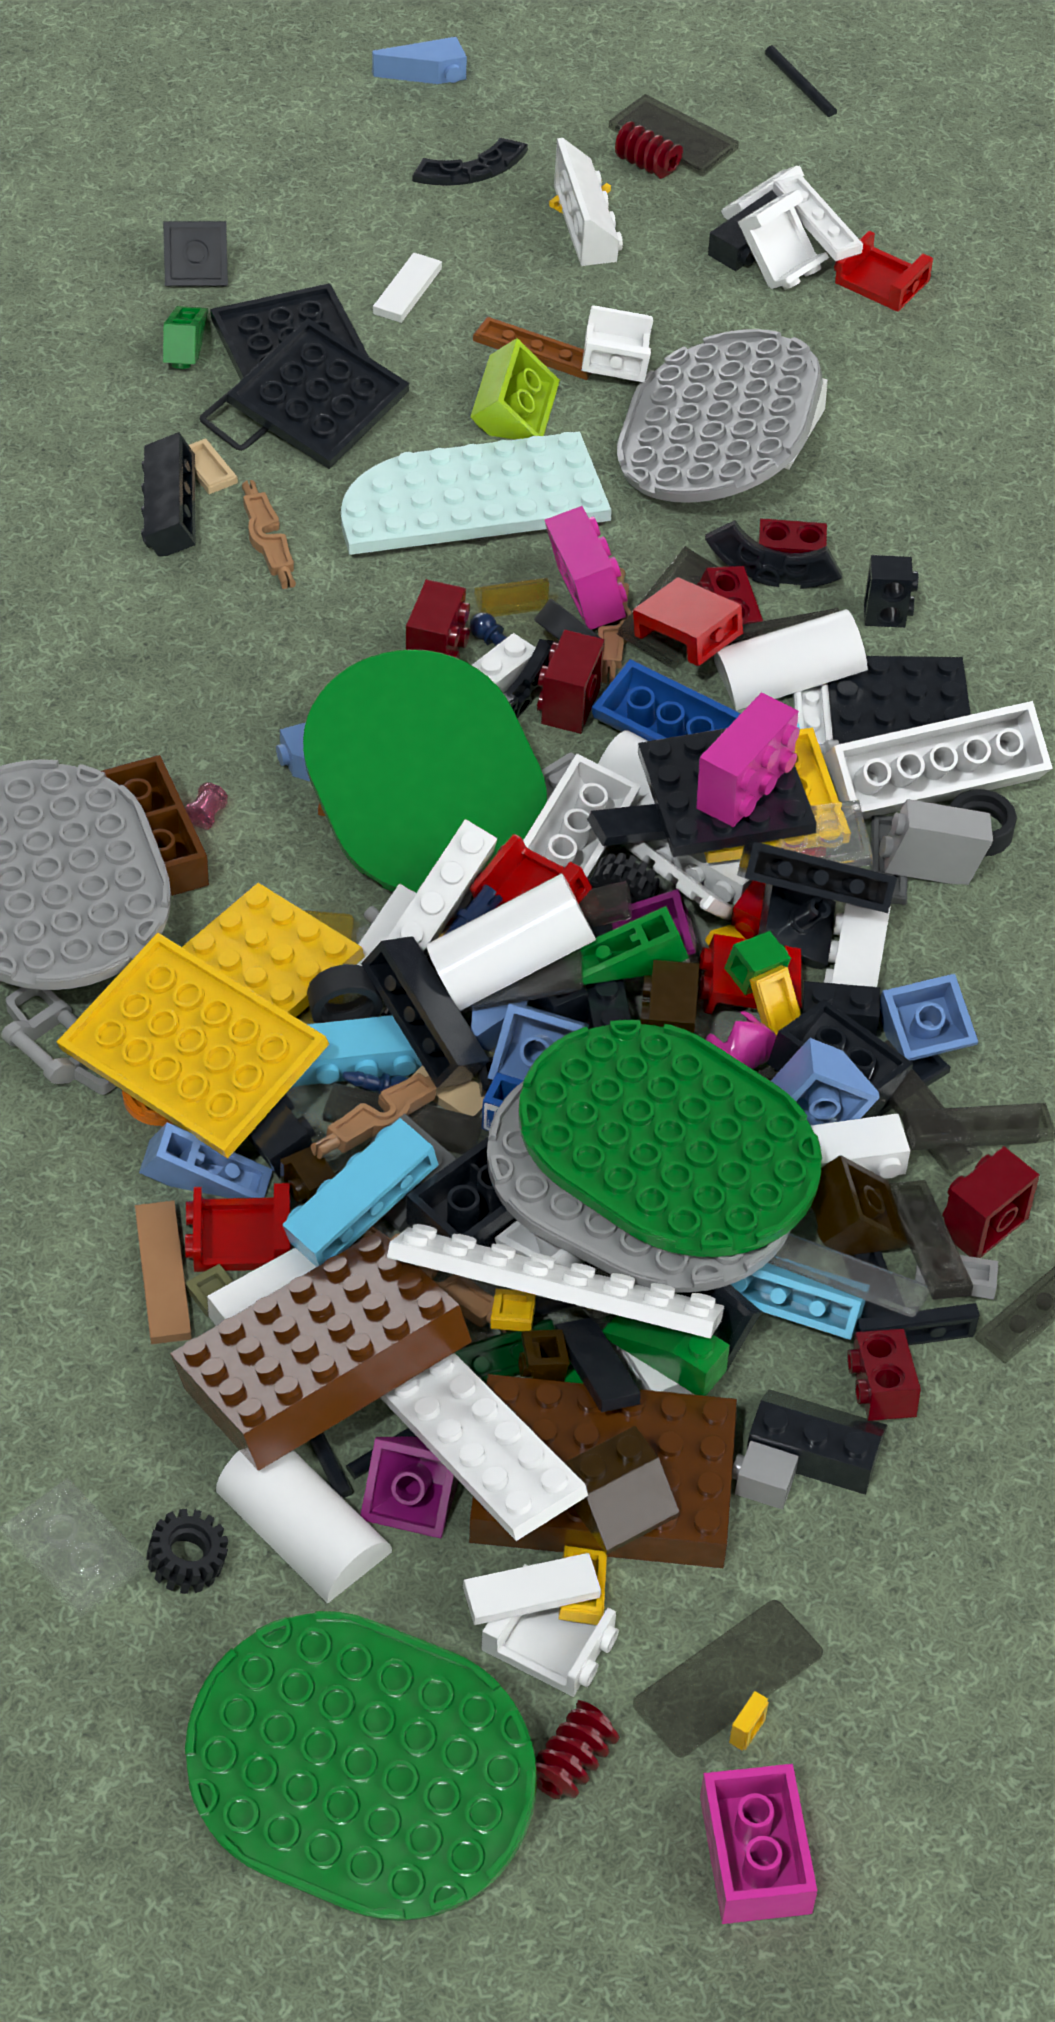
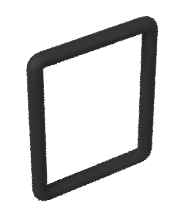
(203, 419)

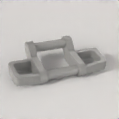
(24, 1033)

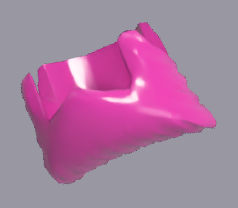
(748, 1041)

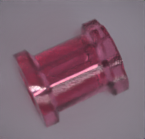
(206, 805)

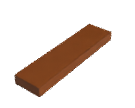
(548, 350)

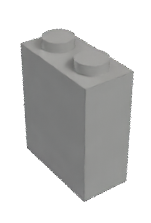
(936, 842)

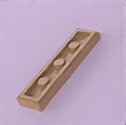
(163, 1272)

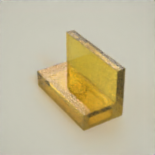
(512, 597)

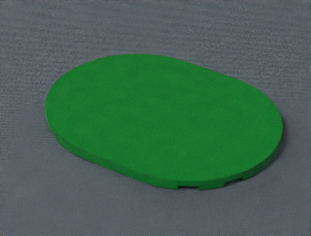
(410, 753)
(670, 1138)
(361, 1765)

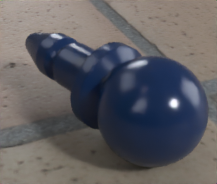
(485, 628)
(372, 1082)

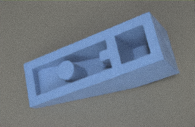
(424, 62)
(185, 1163)

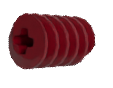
(647, 150)
(573, 1749)

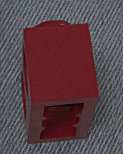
(792, 535)
(734, 585)
(884, 1374)

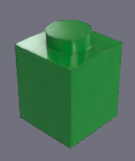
(754, 958)

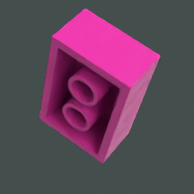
(586, 567)
(747, 760)
(758, 1844)

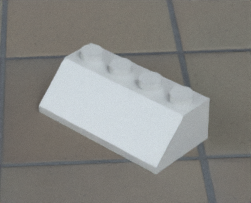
(585, 206)

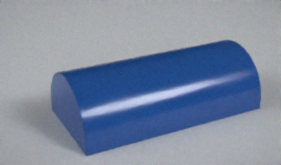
(658, 706)

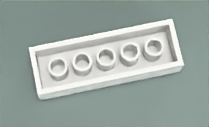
(940, 760)

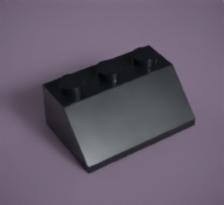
(831, 1026)
(829, 1442)

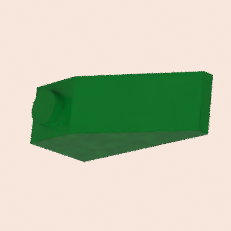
(184, 336)
(632, 948)
(680, 1356)

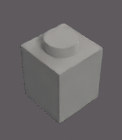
(764, 1474)

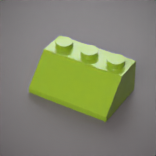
(515, 394)

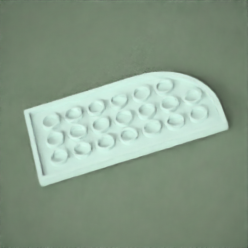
(470, 492)

